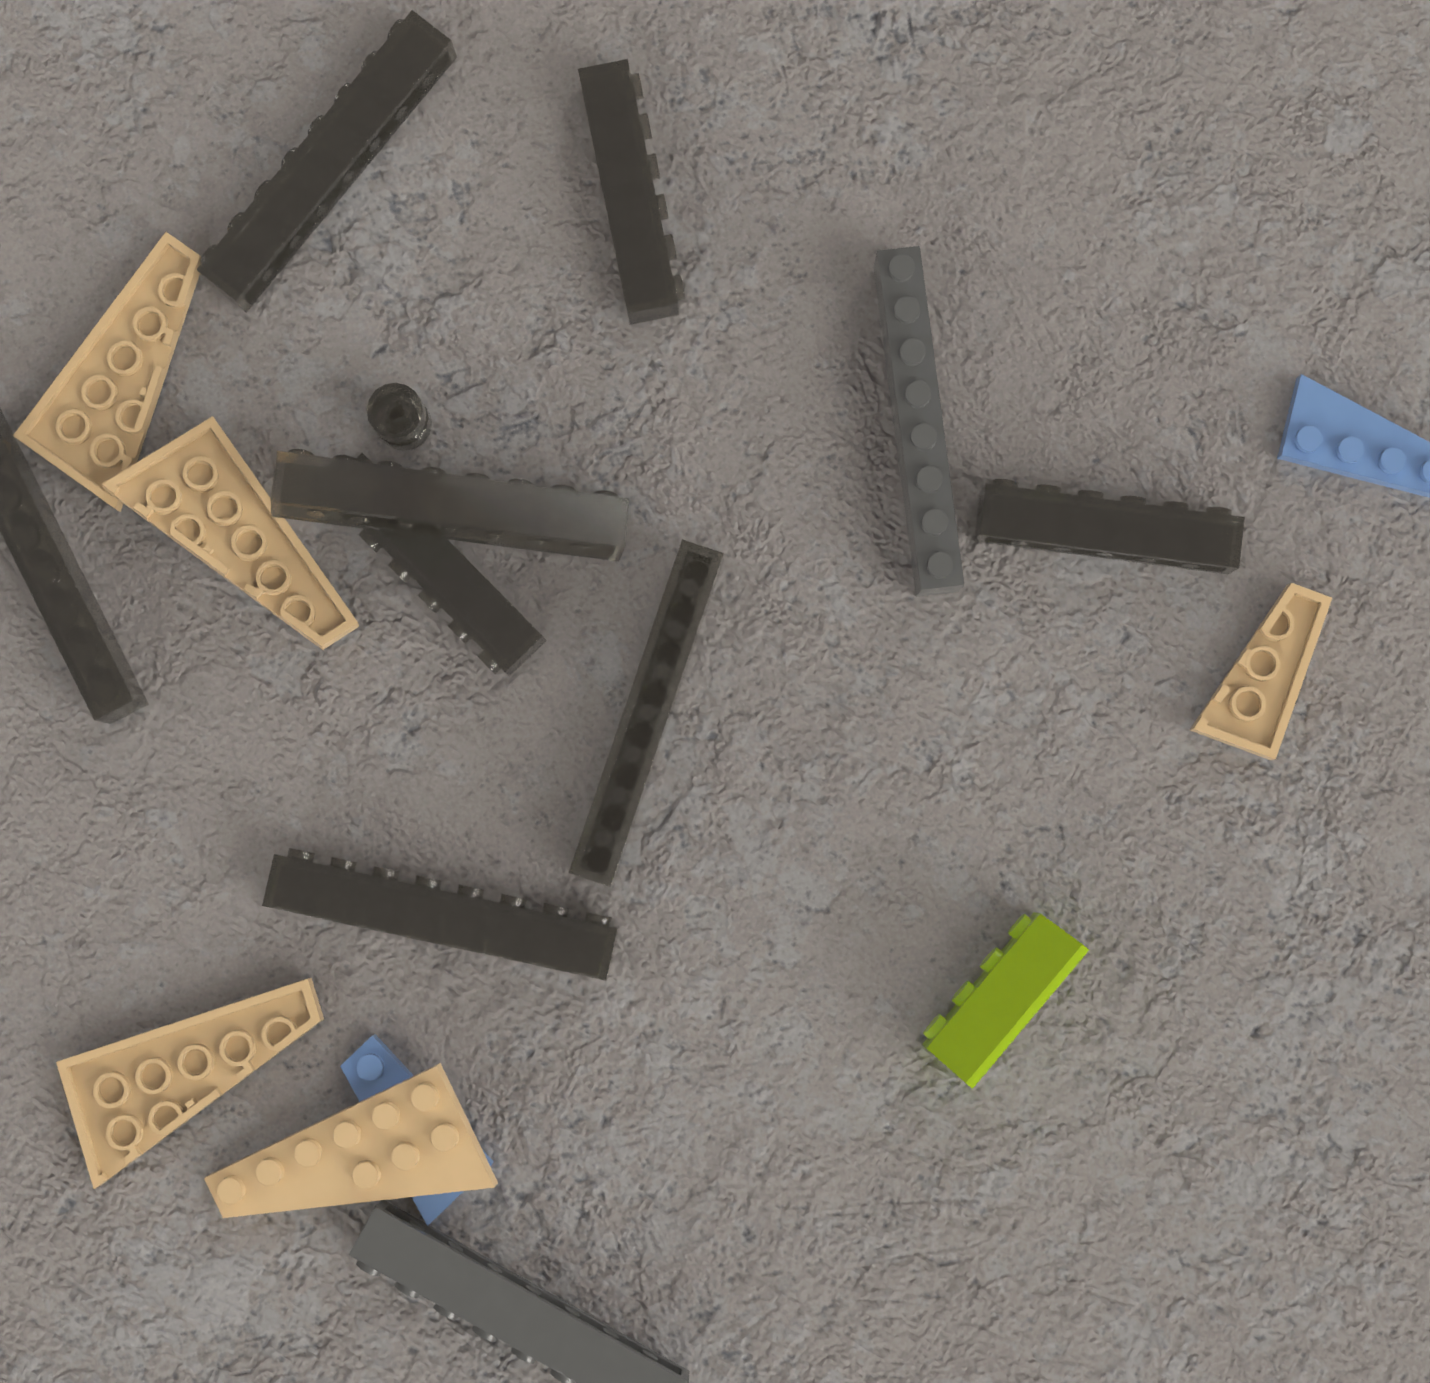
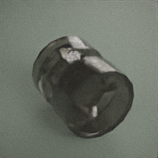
(399, 416)

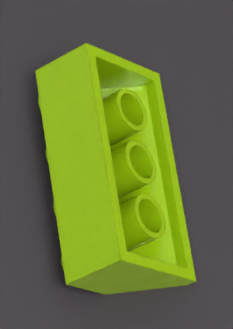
(1003, 997)

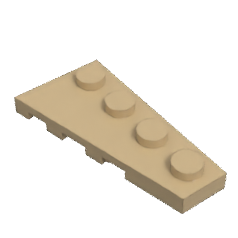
(1264, 682)

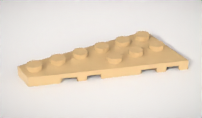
(106, 394)
(222, 515)
(156, 1081)
(382, 1148)

